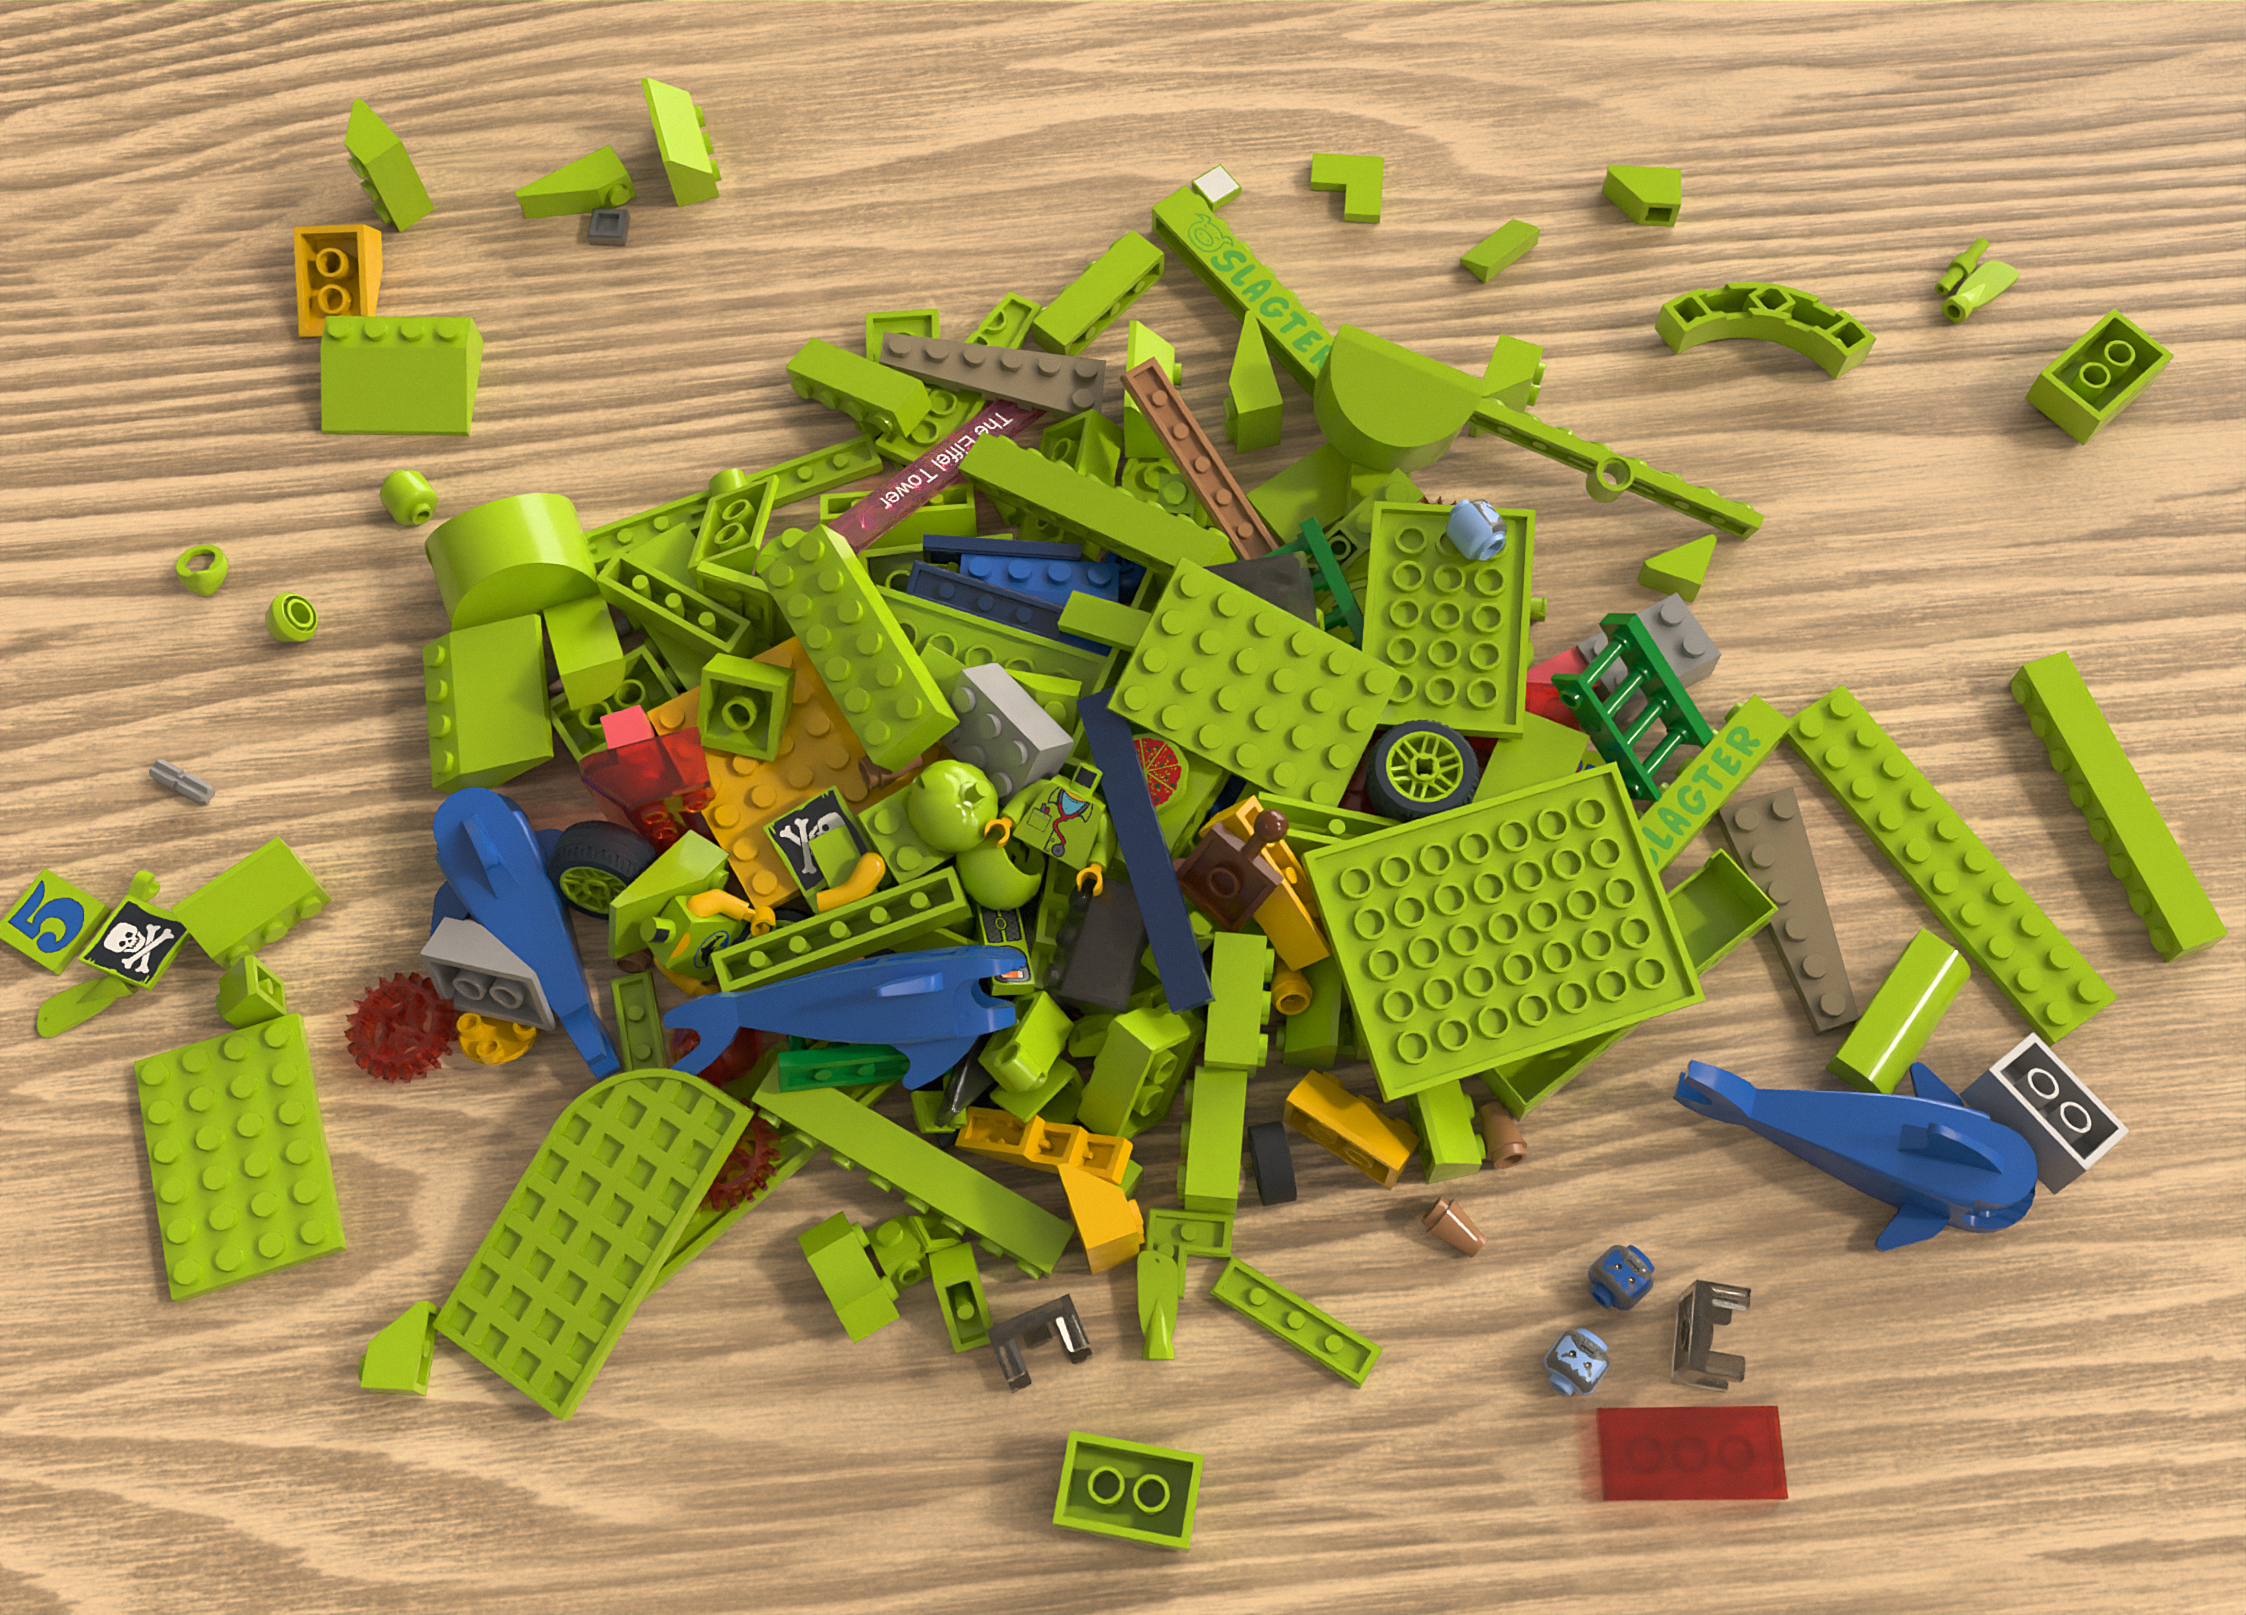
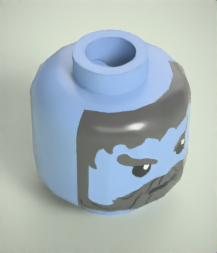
(1476, 529)
(1576, 1362)

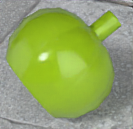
(952, 805)
(993, 879)

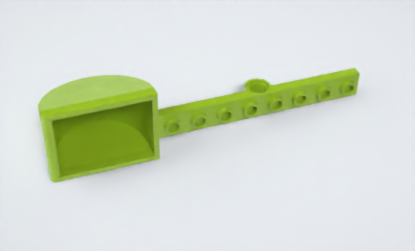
(1407, 409)
(533, 552)

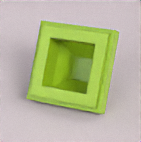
(925, 1110)
(931, 1233)

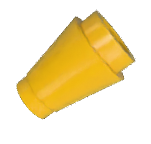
(1289, 988)

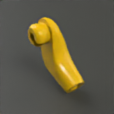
(859, 885)

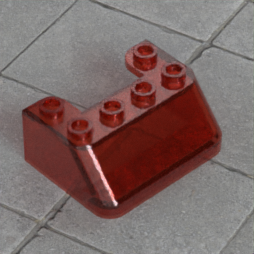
(653, 786)

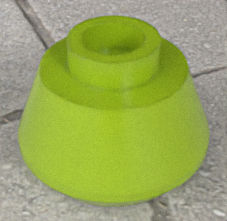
(291, 618)

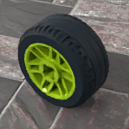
(1420, 771)
(596, 864)

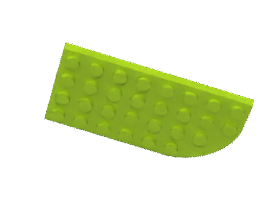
(590, 1230)

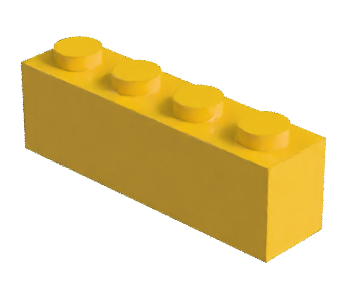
(1290, 912)

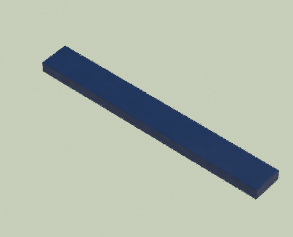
(1146, 856)

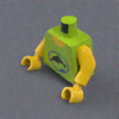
(696, 928)

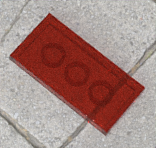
(1691, 1454)

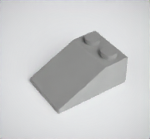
(484, 975)

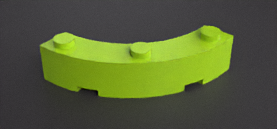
(1767, 314)

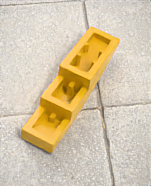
(1043, 1144)

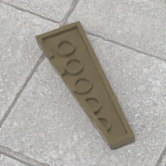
(1021, 376)
(1776, 855)

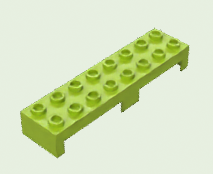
(1715, 914)

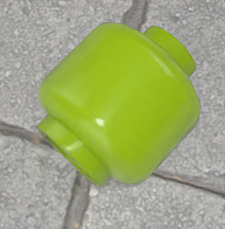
(408, 496)

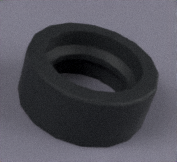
(1272, 1163)

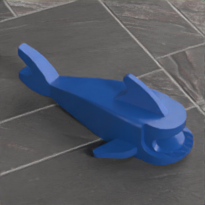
(500, 879)
(911, 1000)
(1907, 1151)

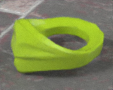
(207, 581)

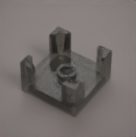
(1697, 1310)
(1034, 1330)

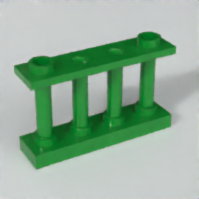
(1328, 578)
(1664, 696)
(839, 1065)

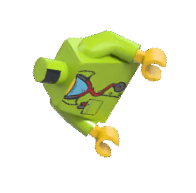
(1064, 821)

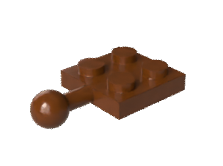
(1228, 875)

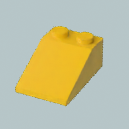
(335, 273)

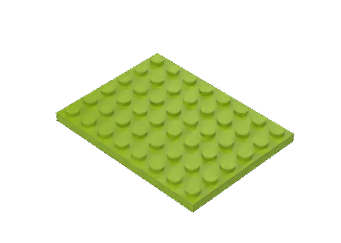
(1500, 930)

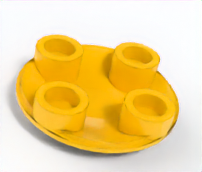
(493, 1040)

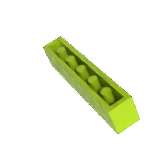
(844, 933)

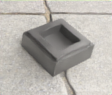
(609, 227)

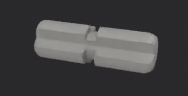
(185, 783)

